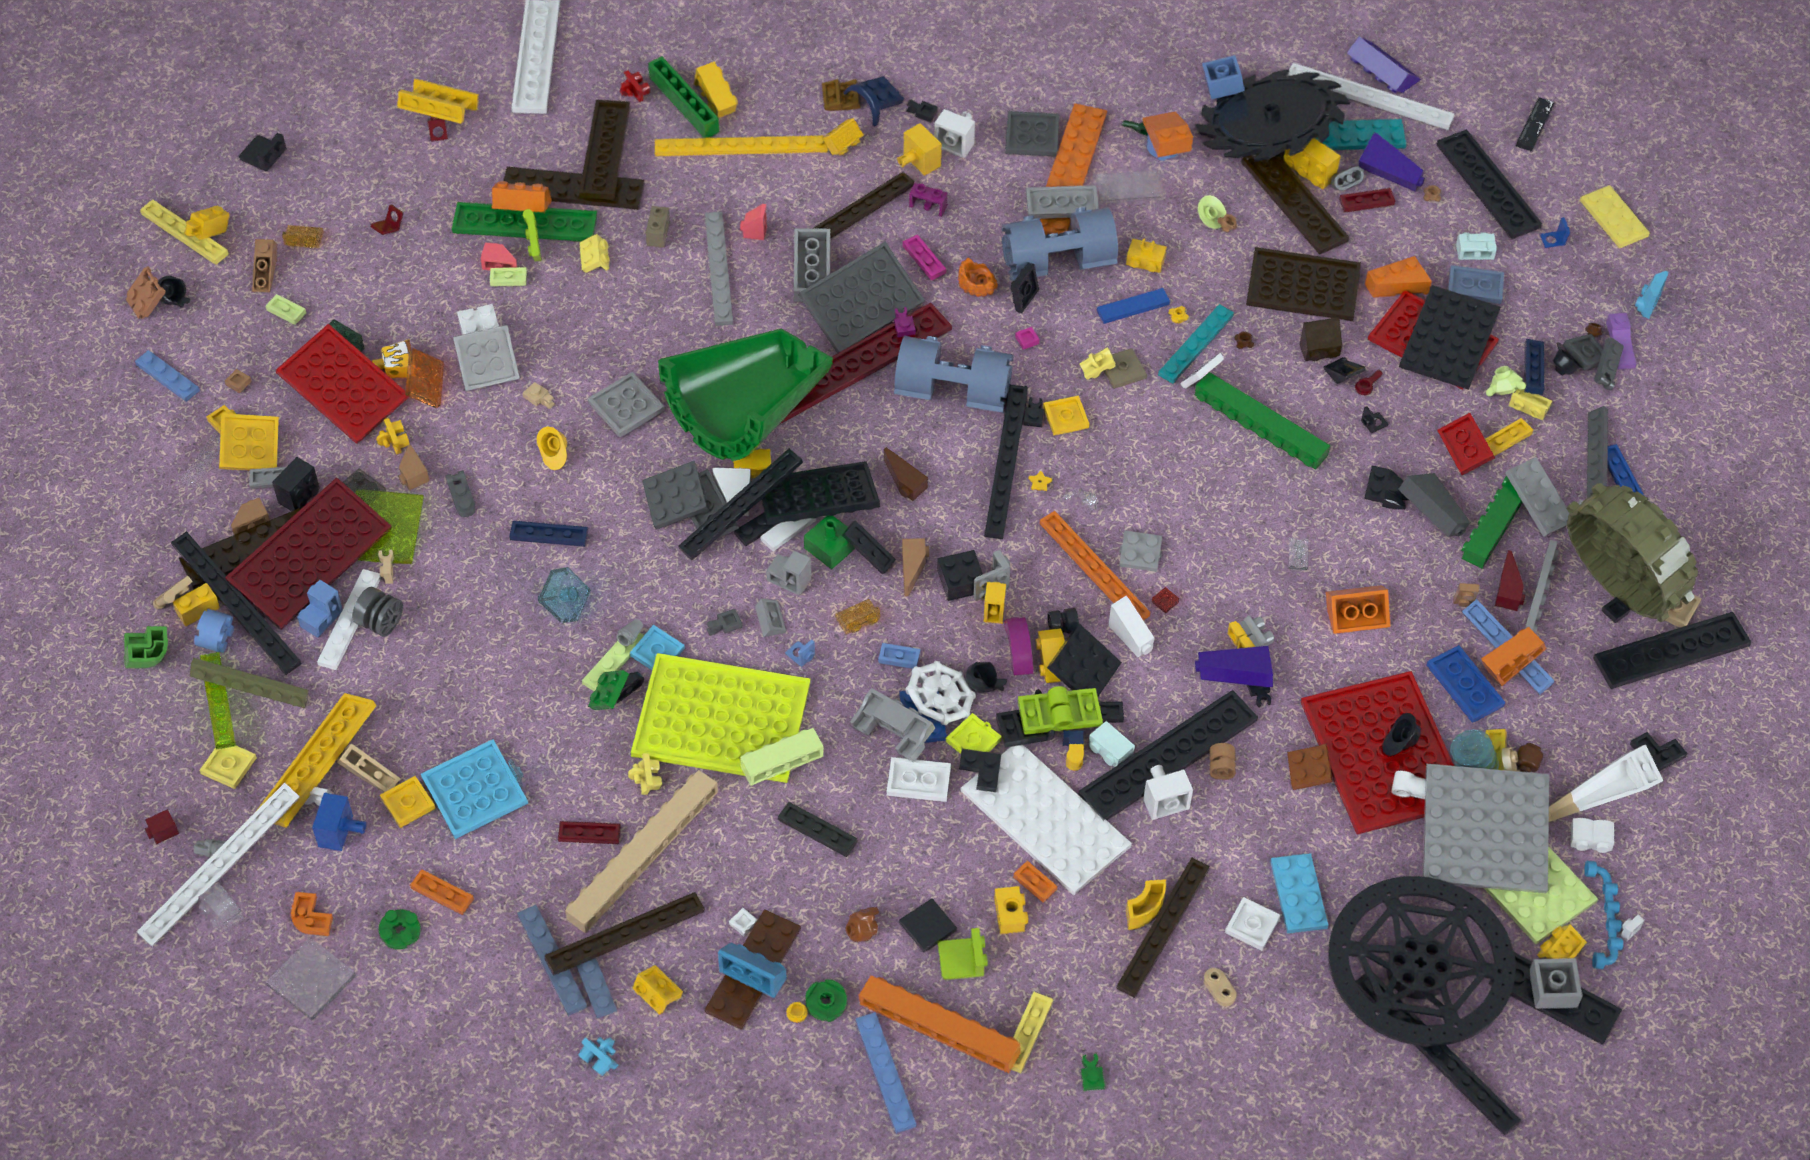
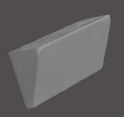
(770, 617)

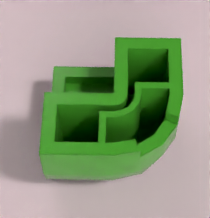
(146, 648)

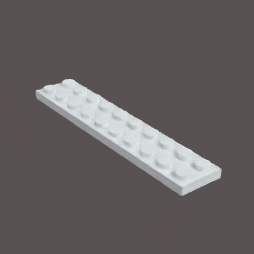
(535, 56)

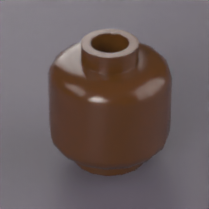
(1529, 758)

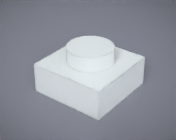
(1631, 927)

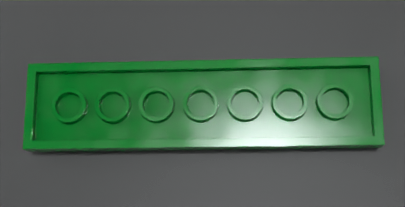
(551, 224)

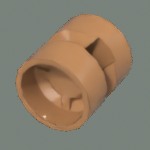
(1222, 761)

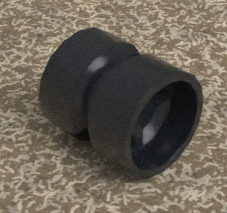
(1069, 618)

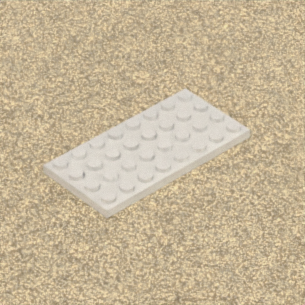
(1048, 820)

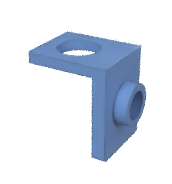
(805, 653)

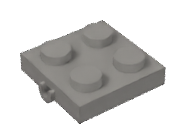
(1140, 551)

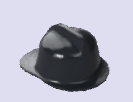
(1564, 361)
(1403, 735)

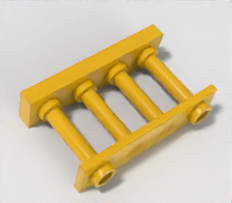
(437, 100)

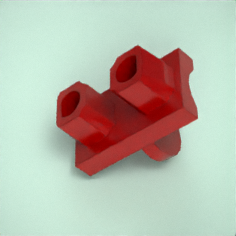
(632, 87)

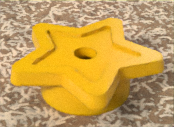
(1039, 485)

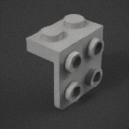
(999, 573)

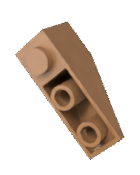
(264, 264)

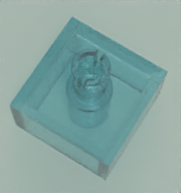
(564, 595)

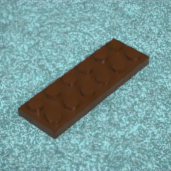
(735, 1000)

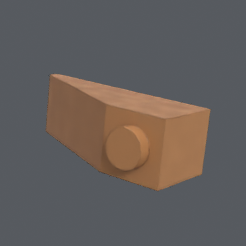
(914, 559)

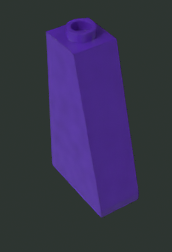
(1389, 163)
(1237, 666)

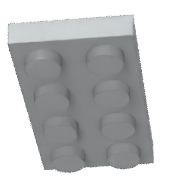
(1060, 201)
(1539, 496)

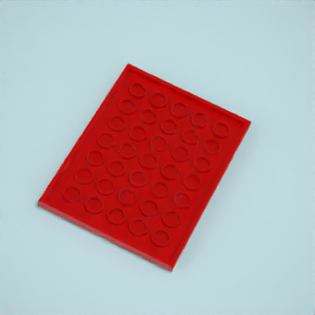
(1354, 726)

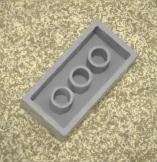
(810, 258)

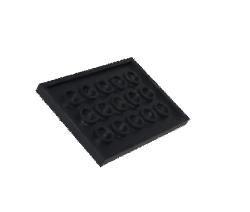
(1449, 337)
(821, 493)

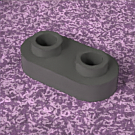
(1346, 179)

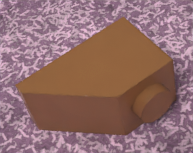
(412, 470)
(249, 516)

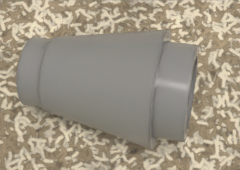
(628, 634)

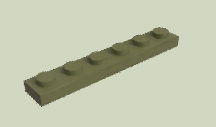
(248, 683)

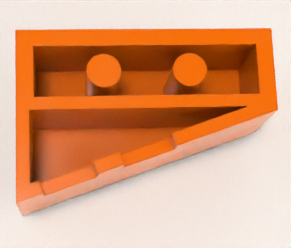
(1397, 277)

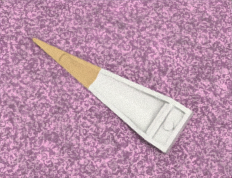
(1621, 778)

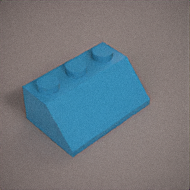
(751, 969)

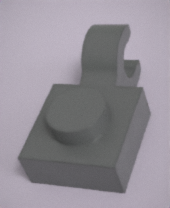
(727, 621)

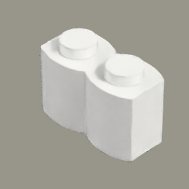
(1592, 834)

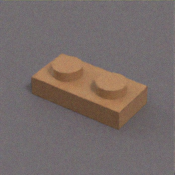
(1465, 594)

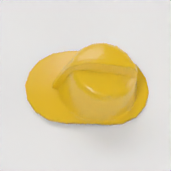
(552, 447)

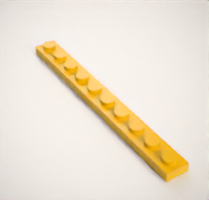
(740, 145)

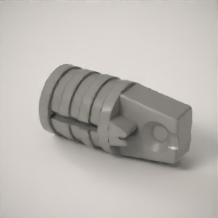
(207, 847)

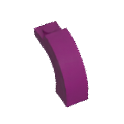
(1019, 645)

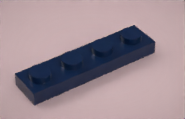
(1534, 366)
(548, 533)

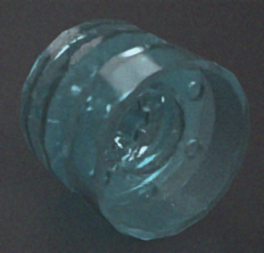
(1474, 750)

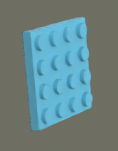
(474, 789)

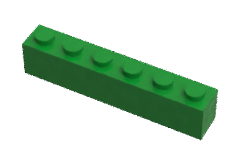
(683, 97)
(1492, 525)

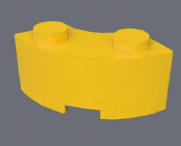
(1048, 644)
(1147, 905)

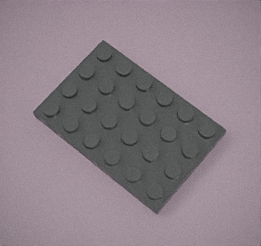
(861, 297)

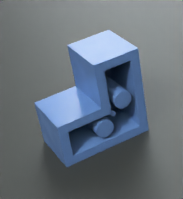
(322, 610)

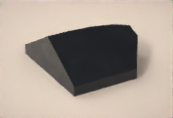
(1343, 369)

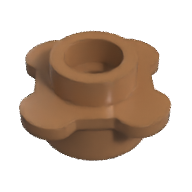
(1432, 193)
(1227, 222)

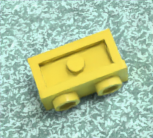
(594, 253)
(1530, 404)

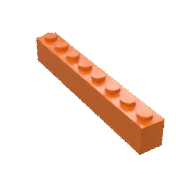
(940, 1023)

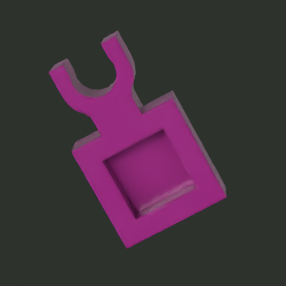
(903, 324)

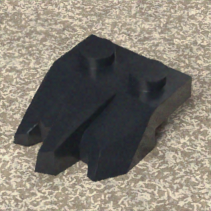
(1384, 488)

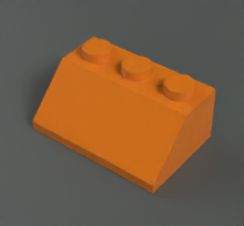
(520, 197)
(1358, 609)

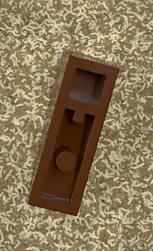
(906, 477)

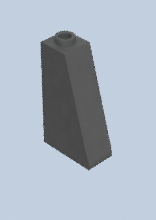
(1436, 503)

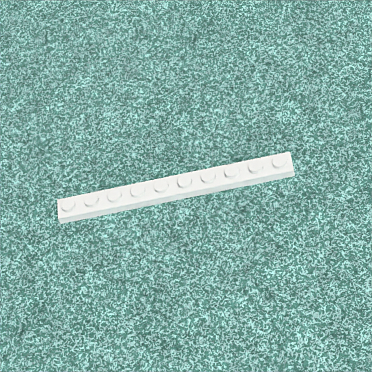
(1383, 99)
(218, 864)

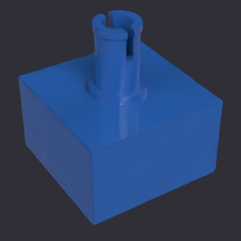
(334, 822)

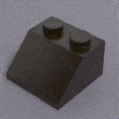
(1321, 339)

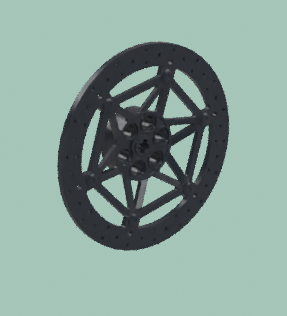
(1397, 1029)

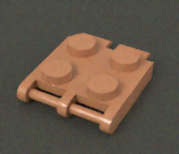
(143, 294)

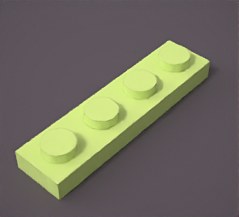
(611, 661)

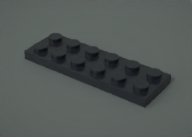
(1591, 1018)

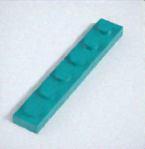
(1196, 343)

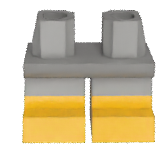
(1248, 633)

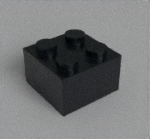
(296, 484)
(958, 574)

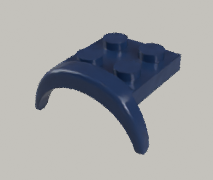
(878, 94)

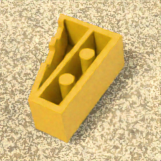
(716, 89)

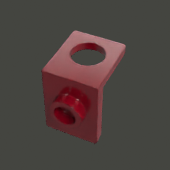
(437, 122)
(389, 225)

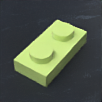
(508, 276)
(285, 309)

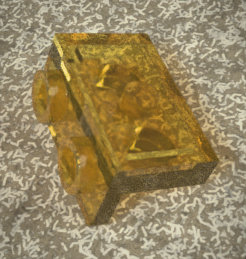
(303, 236)
(858, 616)

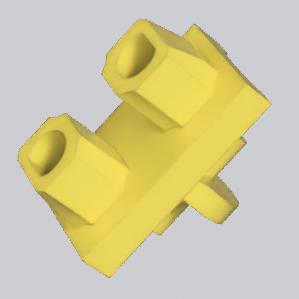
(1097, 363)
(643, 772)

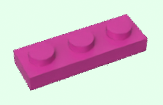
(924, 257)

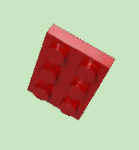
(1466, 444)

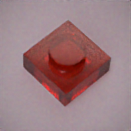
(1165, 600)

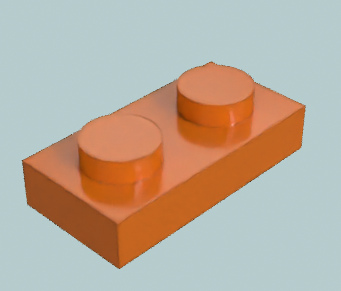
(1035, 881)

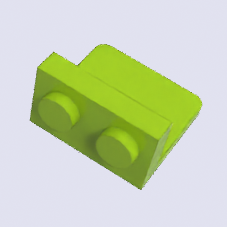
(963, 957)

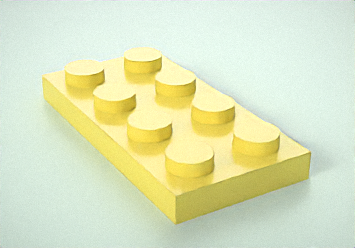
(1614, 216)

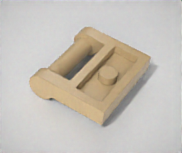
(172, 593)

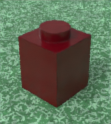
(161, 827)

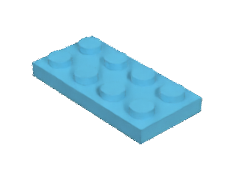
(1299, 893)

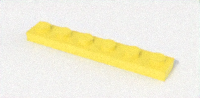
(176, 226)

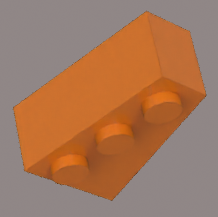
(1513, 655)

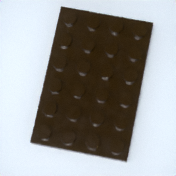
(1303, 284)

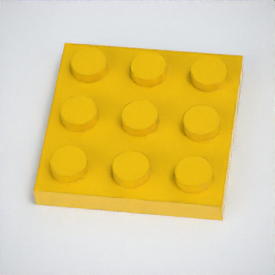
(248, 442)

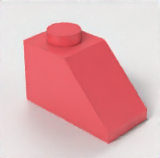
(755, 223)
(496, 256)

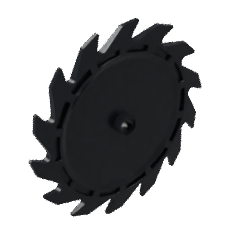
(1273, 115)

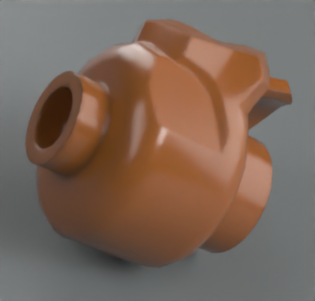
(862, 925)

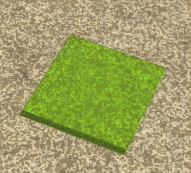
(403, 514)

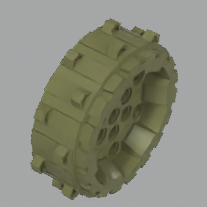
(1633, 550)

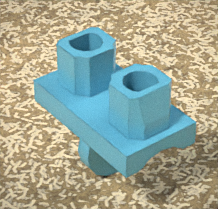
(591, 1049)

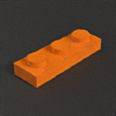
(442, 892)

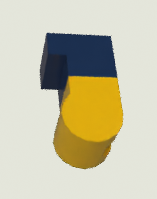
(1075, 752)

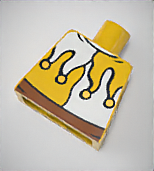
(395, 359)

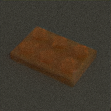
(424, 378)

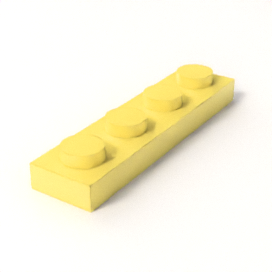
(1030, 1027)

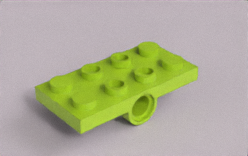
(1060, 710)

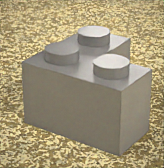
(790, 572)

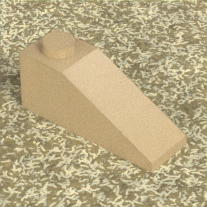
(367, 768)

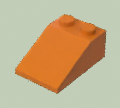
(1168, 133)

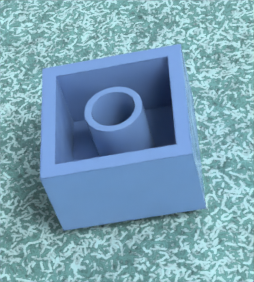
(1223, 77)

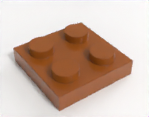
(1309, 767)

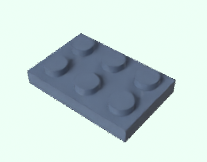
(1477, 283)

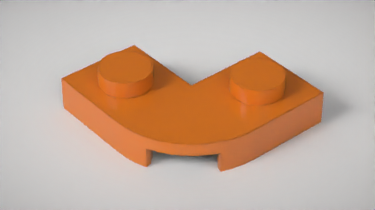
(306, 919)

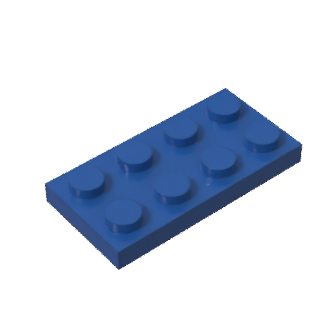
(1465, 684)

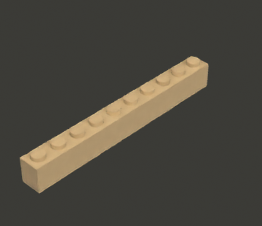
(641, 851)

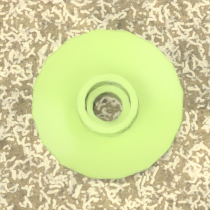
(1210, 210)

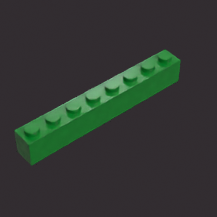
(1262, 420)

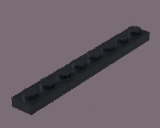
(740, 504)

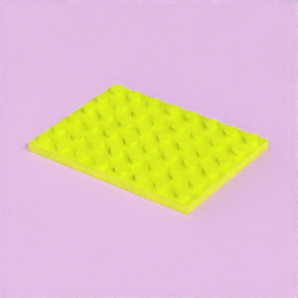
(716, 713)

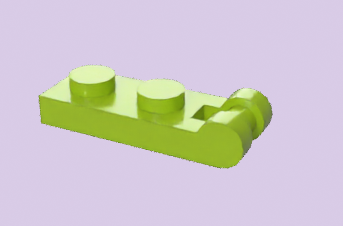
(532, 235)

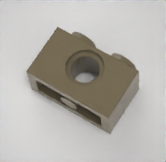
(657, 226)

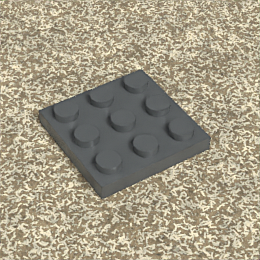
(1032, 133)
(675, 495)

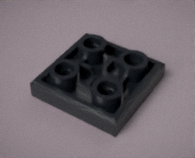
(927, 925)

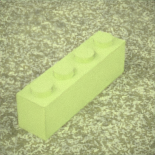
(781, 756)

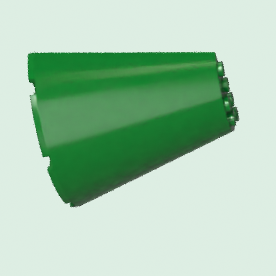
(740, 389)

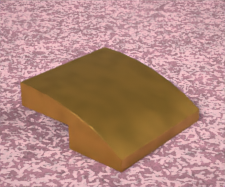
(834, 96)

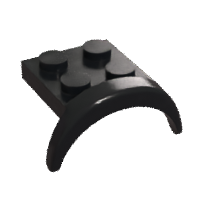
(1012, 729)

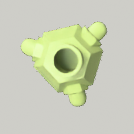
(1505, 382)

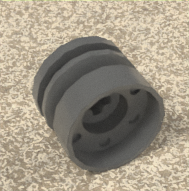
(377, 611)

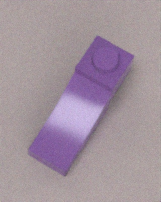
(1619, 329)

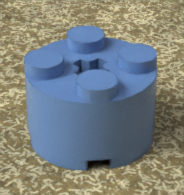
(213, 630)

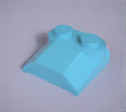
(1651, 294)

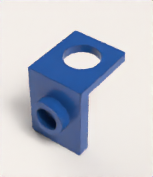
(1560, 235)

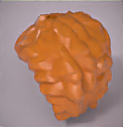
(971, 278)

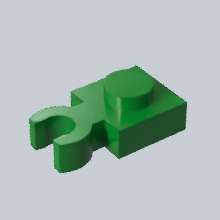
(1091, 1075)

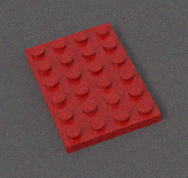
(1398, 324)
(342, 383)

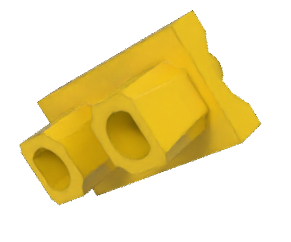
(388, 437)

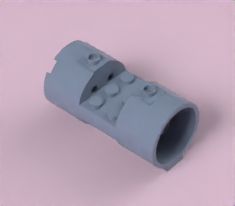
(1091, 237)
(921, 366)

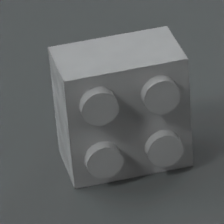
(1555, 983)

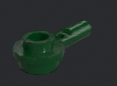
(1136, 126)

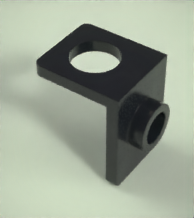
(1369, 420)

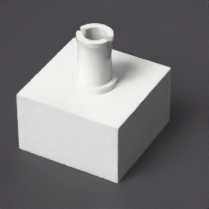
(955, 132)
(1167, 793)

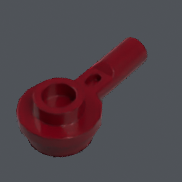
(1365, 385)

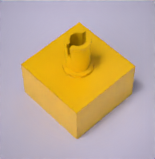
(921, 150)

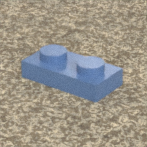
(899, 655)

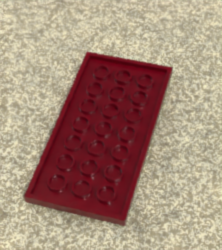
(308, 548)

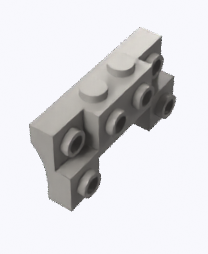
(895, 718)

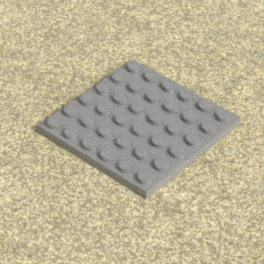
(1486, 828)

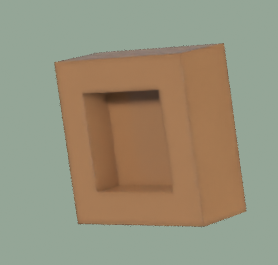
(238, 381)

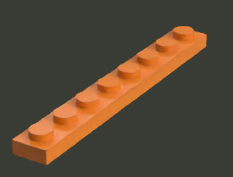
(1090, 562)

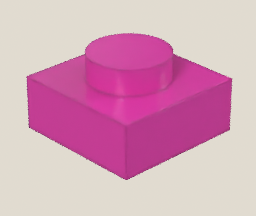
(1027, 338)

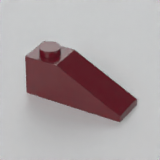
(1510, 586)

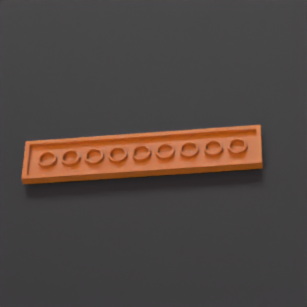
(1074, 156)

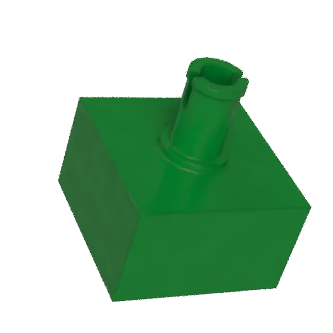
(827, 542)

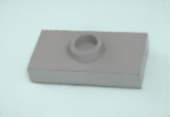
(263, 477)

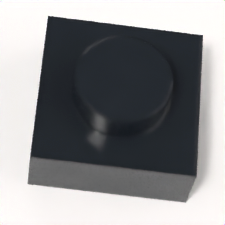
(1615, 610)

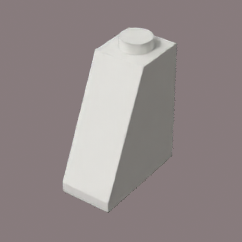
(731, 481)
(1130, 627)

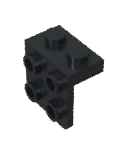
(263, 152)

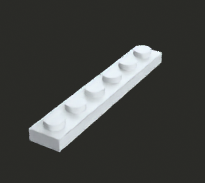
(345, 627)

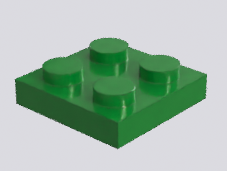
(608, 690)

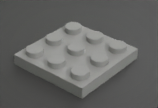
(486, 357)
(626, 404)

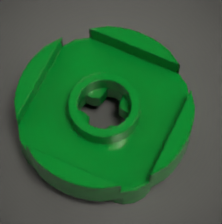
(397, 918)
(822, 1011)

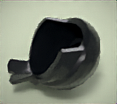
(174, 291)
(983, 677)

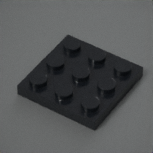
(1084, 662)

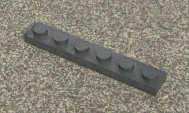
(1597, 448)

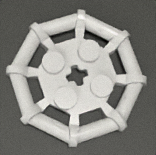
(944, 684)

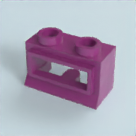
(930, 195)

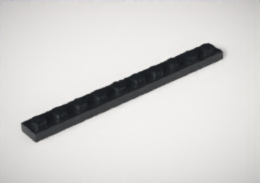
(1006, 462)
(236, 603)
(1453, 1069)

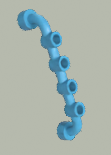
(1611, 908)

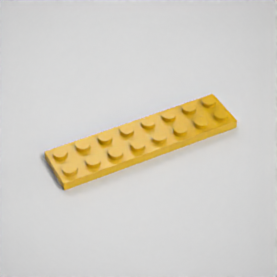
(322, 750)

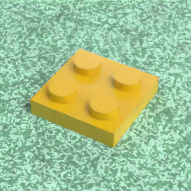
(1066, 415)
(407, 801)

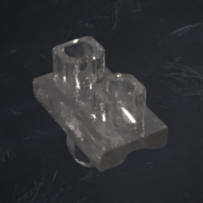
(1298, 555)

